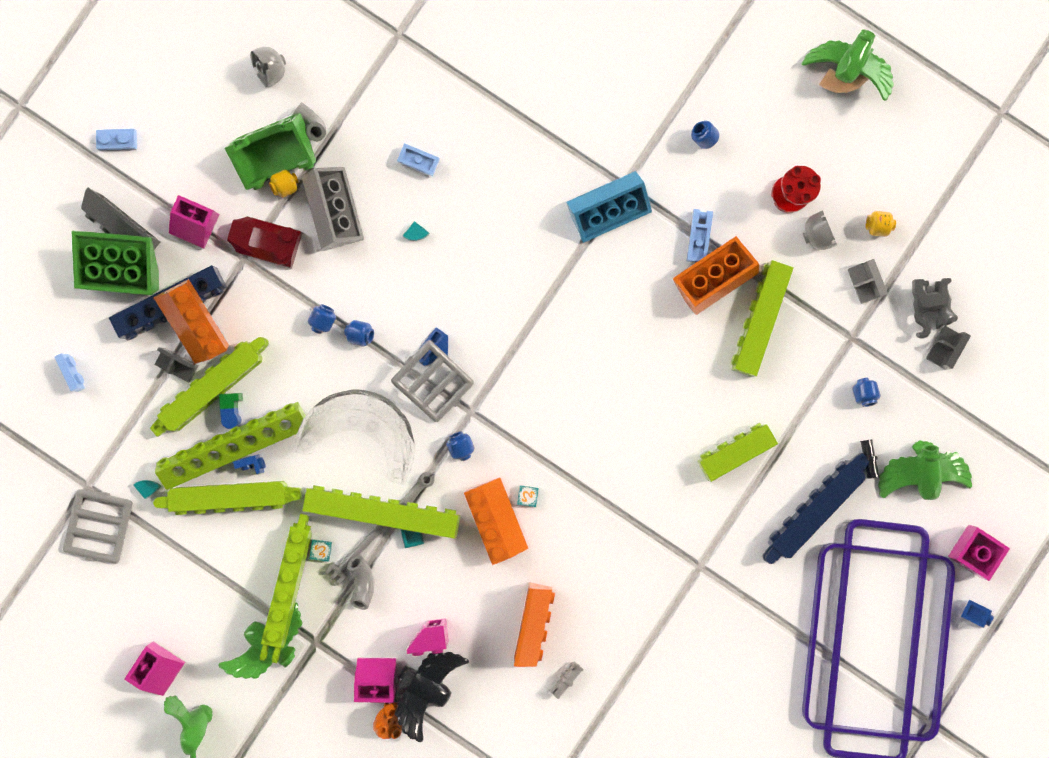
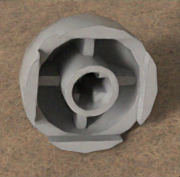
(269, 65)
(819, 232)

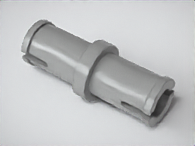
(566, 680)

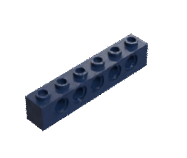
(123, 320)

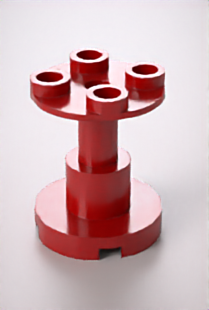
(796, 189)

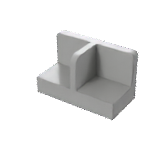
(867, 281)

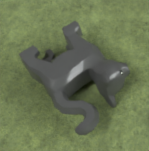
(933, 301)

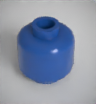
(705, 134)
(321, 319)
(359, 333)
(866, 392)
(460, 446)

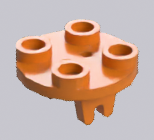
(386, 722)

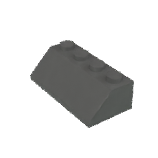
(111, 217)

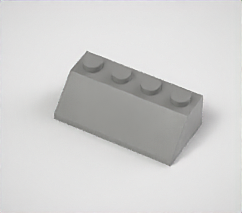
(332, 207)

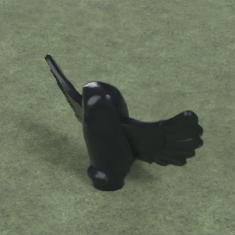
(424, 688)

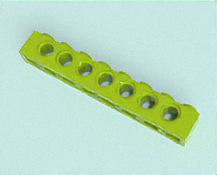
(225, 453)

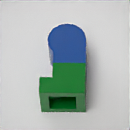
(229, 409)

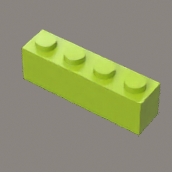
(737, 452)

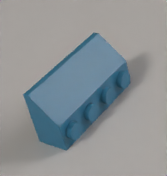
(609, 206)

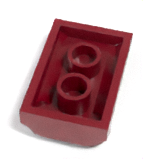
(265, 240)

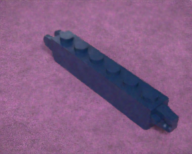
(817, 509)

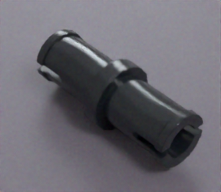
(868, 451)

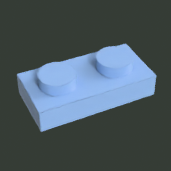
(116, 139)
(418, 159)
(67, 366)

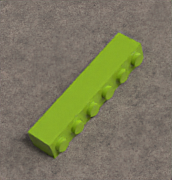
(762, 318)

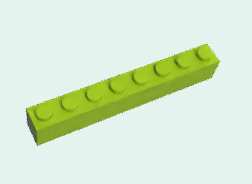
(380, 512)

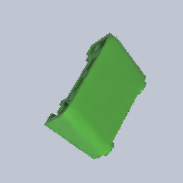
(271, 150)

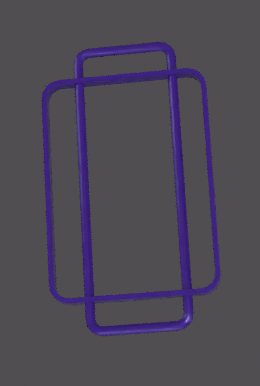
(905, 735)

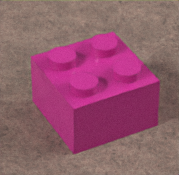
(978, 552)

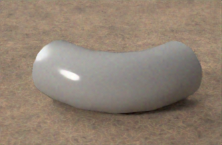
(314, 124)
(363, 582)

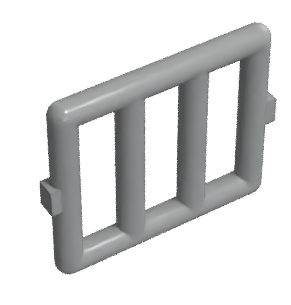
(441, 358)
(121, 521)

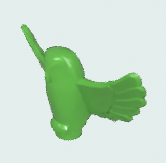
(855, 60)
(924, 470)
(249, 663)
(193, 723)

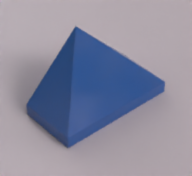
(438, 338)

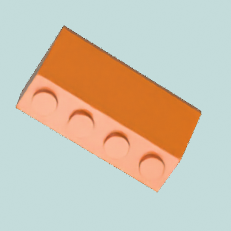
(716, 275)
(192, 322)
(496, 520)
(533, 625)

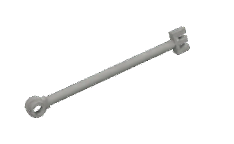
(339, 570)

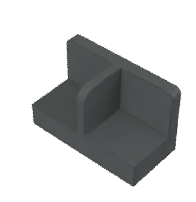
(948, 348)
(175, 364)

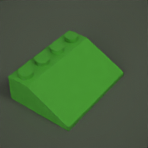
(114, 263)

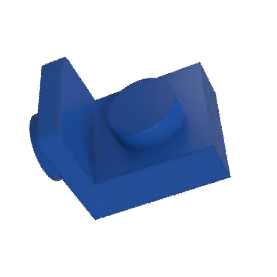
(246, 463)
(977, 614)

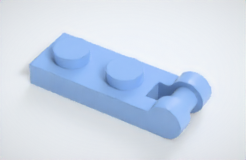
(699, 235)

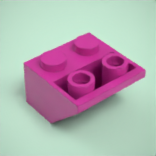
(192, 221)
(431, 637)
(154, 669)
(375, 680)

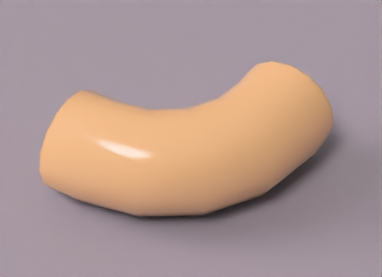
(835, 85)

